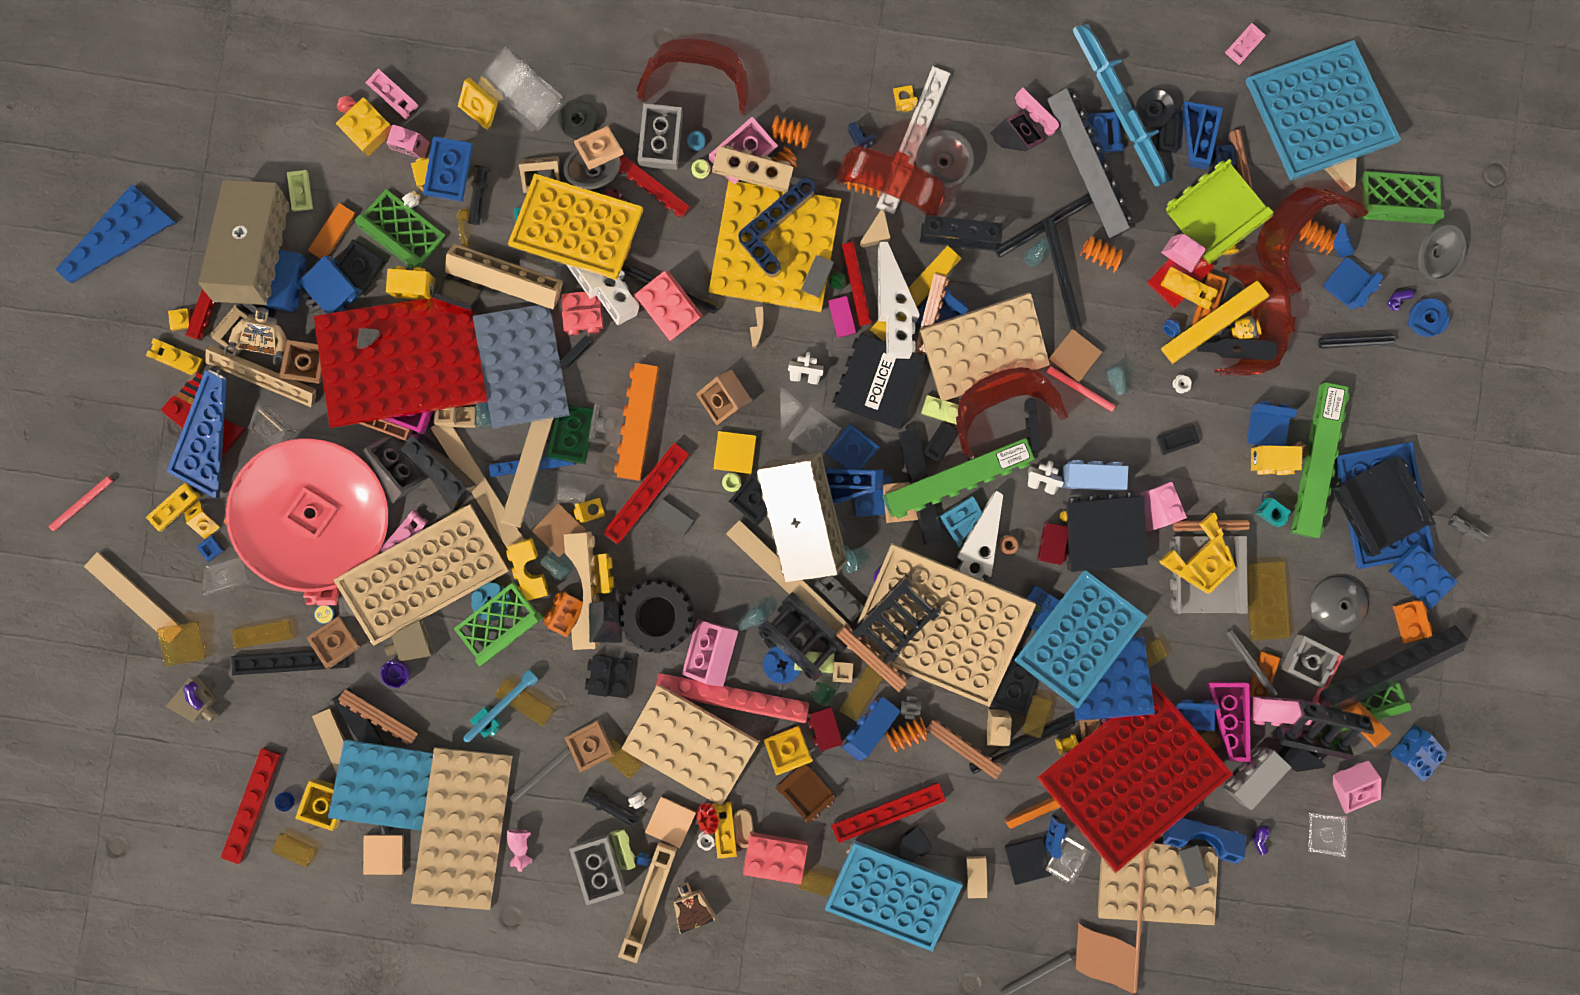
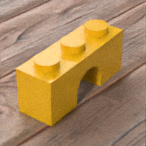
(530, 585)

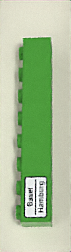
(1319, 463)
(958, 477)

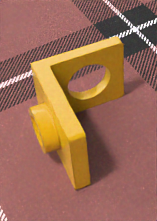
(905, 104)
(582, 514)
(200, 521)

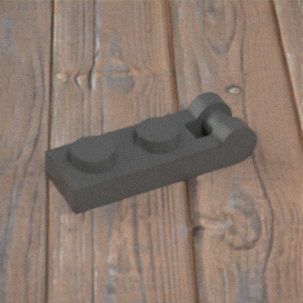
(840, 598)

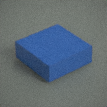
(210, 548)

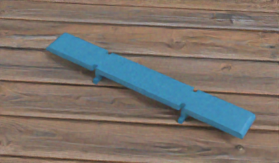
(1121, 104)

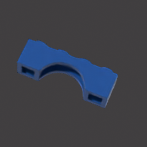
(1227, 844)

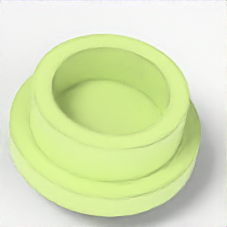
(700, 168)
(731, 482)

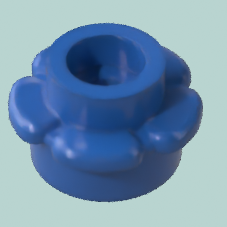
(1171, 327)
(643, 859)

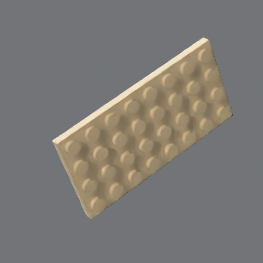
(421, 574)
(461, 829)

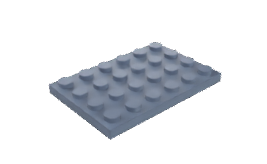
(520, 366)

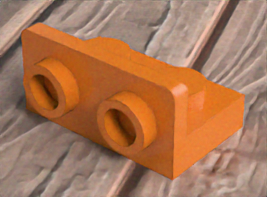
(563, 613)
(1413, 621)

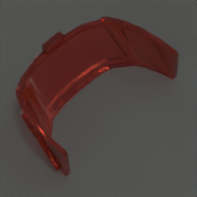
(702, 53)
(893, 177)
(1288, 221)
(1273, 317)
(999, 388)

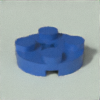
(1438, 313)
(777, 674)

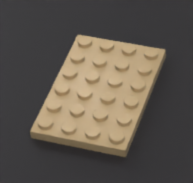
(983, 344)
(690, 745)
(1164, 890)

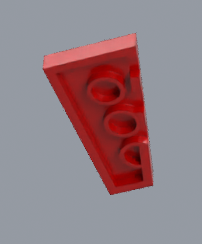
(178, 411)

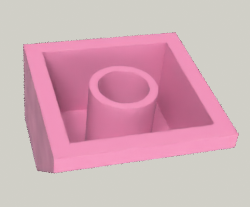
(1162, 506)
(1357, 786)

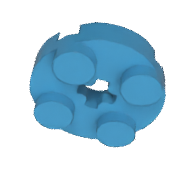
(481, 596)

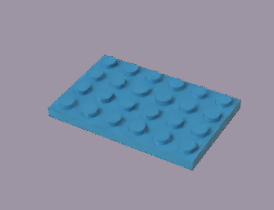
(1080, 639)
(381, 785)
(893, 895)

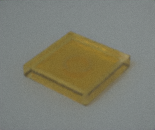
(181, 643)

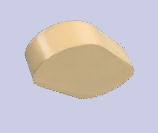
(742, 826)

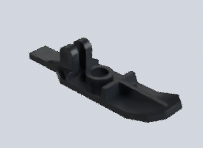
(1249, 349)

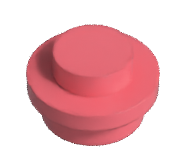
(345, 104)

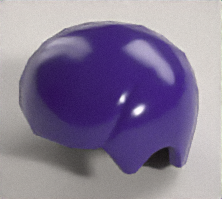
(395, 673)

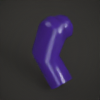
(1397, 297)
(189, 693)
(1260, 837)

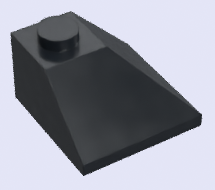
(1017, 133)
(604, 622)

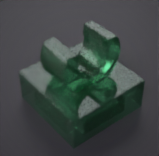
(824, 693)

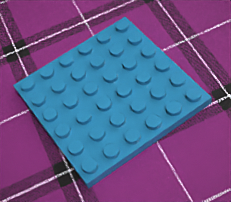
(1322, 110)

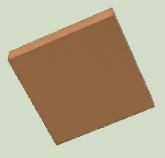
(1075, 355)
(554, 526)
(333, 642)
(589, 746)

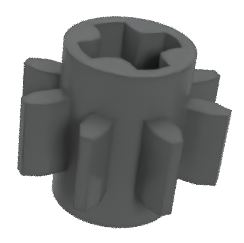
(910, 707)

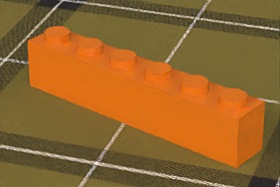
(638, 421)

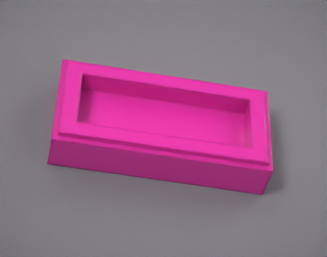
(842, 317)

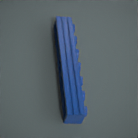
(509, 468)

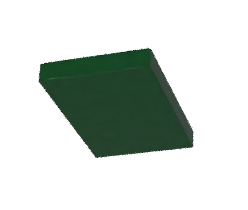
(571, 436)

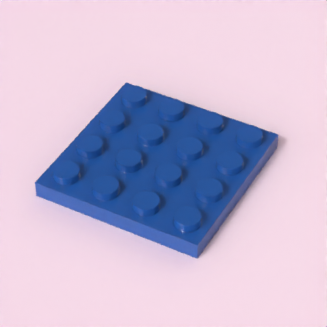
(1123, 687)

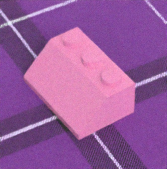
(750, 138)
(709, 653)
(1275, 710)

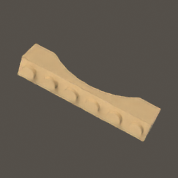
(580, 551)
(647, 902)

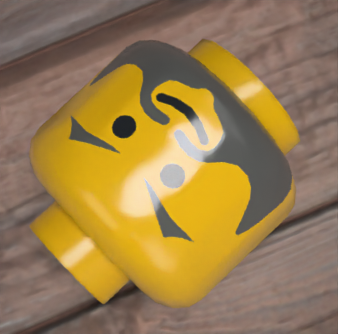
(1246, 328)

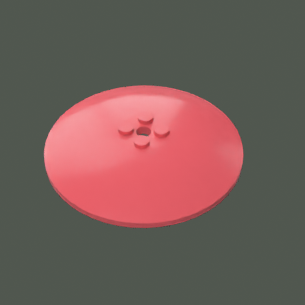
(270, 522)

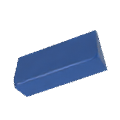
(1343, 242)

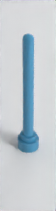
(527, 680)

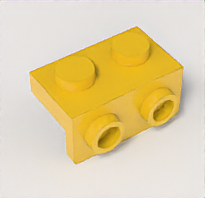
(602, 569)

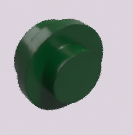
(837, 280)

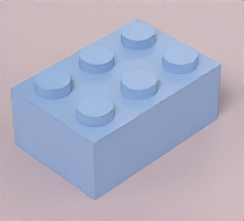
(1095, 475)

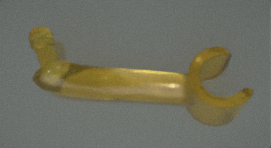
(463, 214)

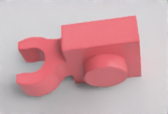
(326, 597)

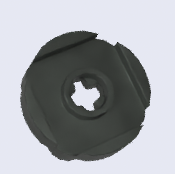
(569, 112)

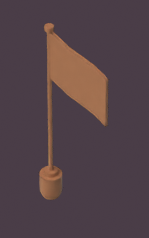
(1110, 957)

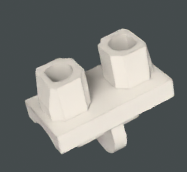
(797, 368)
(1053, 481)

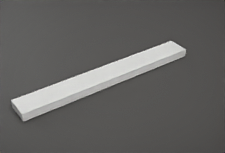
(918, 126)

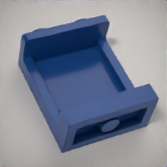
(329, 286)

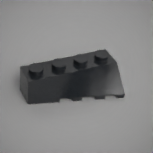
(445, 475)

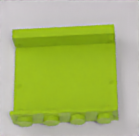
(1218, 211)

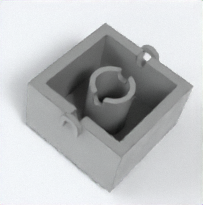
(1310, 661)

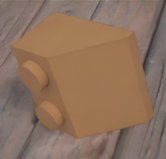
(301, 362)
(724, 397)

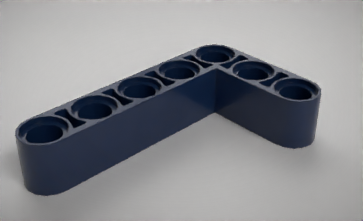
(772, 223)

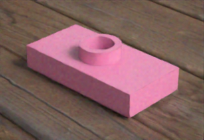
(1245, 44)

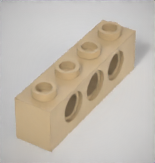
(760, 177)

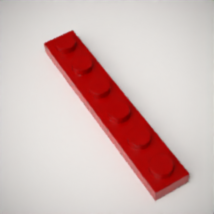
(646, 493)
(250, 805)
(888, 812)

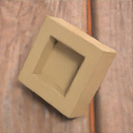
(842, 672)

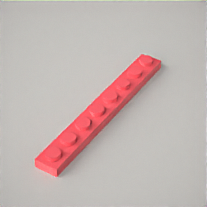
(736, 698)

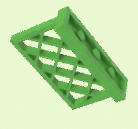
(1402, 213)
(392, 244)
(511, 633)
(1388, 710)

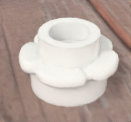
(411, 199)
(1177, 383)
(636, 800)
(706, 845)

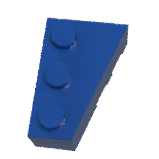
(1200, 129)
(285, 286)
(853, 483)
(870, 728)

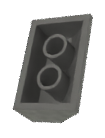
(393, 467)

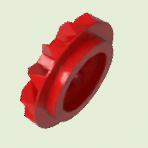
(711, 824)

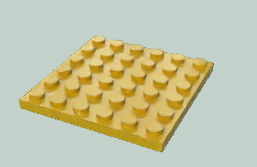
(793, 243)

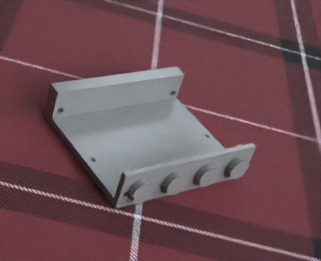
(1228, 596)

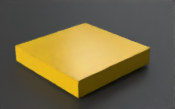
(477, 103)
(734, 452)
(788, 750)

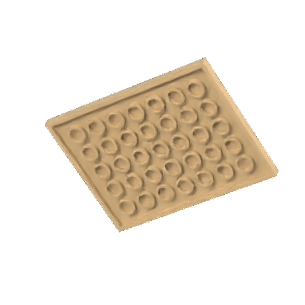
(970, 638)

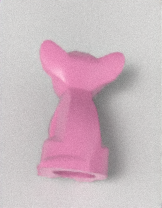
(518, 844)

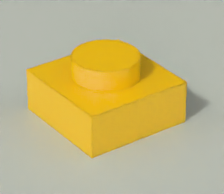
(179, 319)

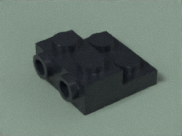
(608, 676)

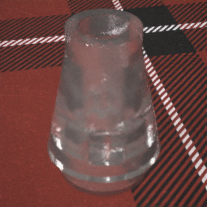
(570, 494)

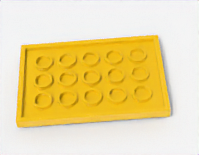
(575, 226)

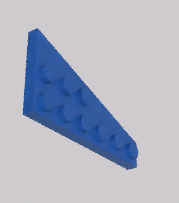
(121, 229)
(200, 445)

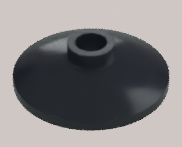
(1155, 99)

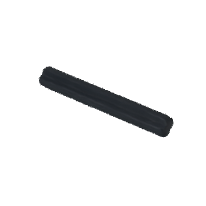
(1356, 341)

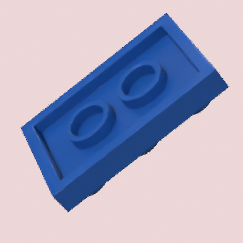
(447, 169)
(1423, 576)

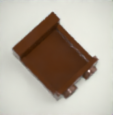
(806, 792)

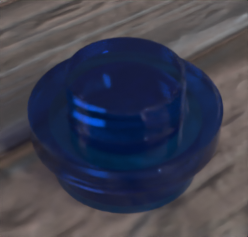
(284, 801)

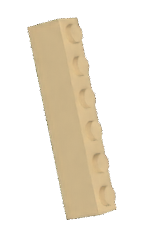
(503, 276)

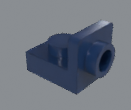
(857, 135)
(1224, 152)

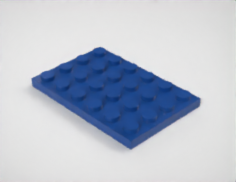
(1355, 463)

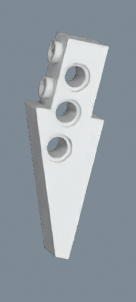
(596, 286)
(893, 286)
(983, 534)

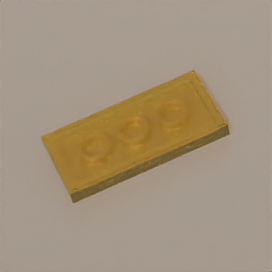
(1267, 601)

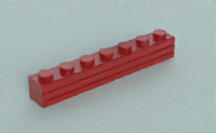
(653, 187)
(856, 284)
(200, 316)

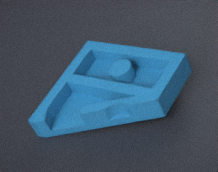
(961, 519)

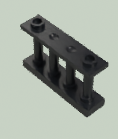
(960, 233)
(890, 600)
(820, 630)
(1321, 743)

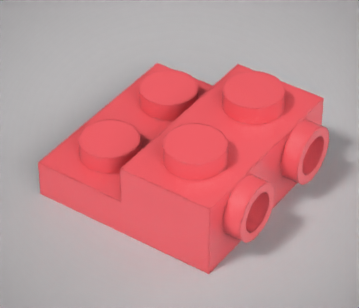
(581, 313)

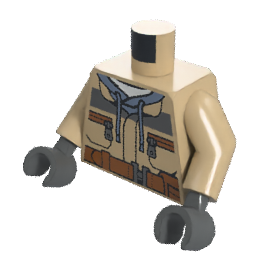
(259, 334)

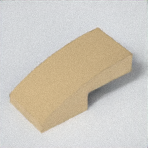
(756, 332)
(456, 417)
(976, 876)

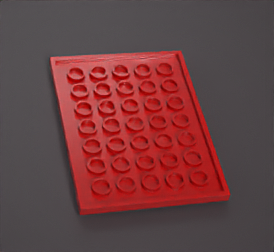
(417, 365)
(1134, 779)

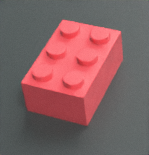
(668, 305)
(775, 858)

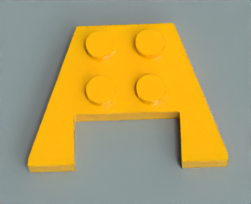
(1209, 565)

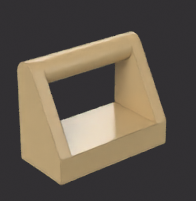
(535, 164)
(226, 324)

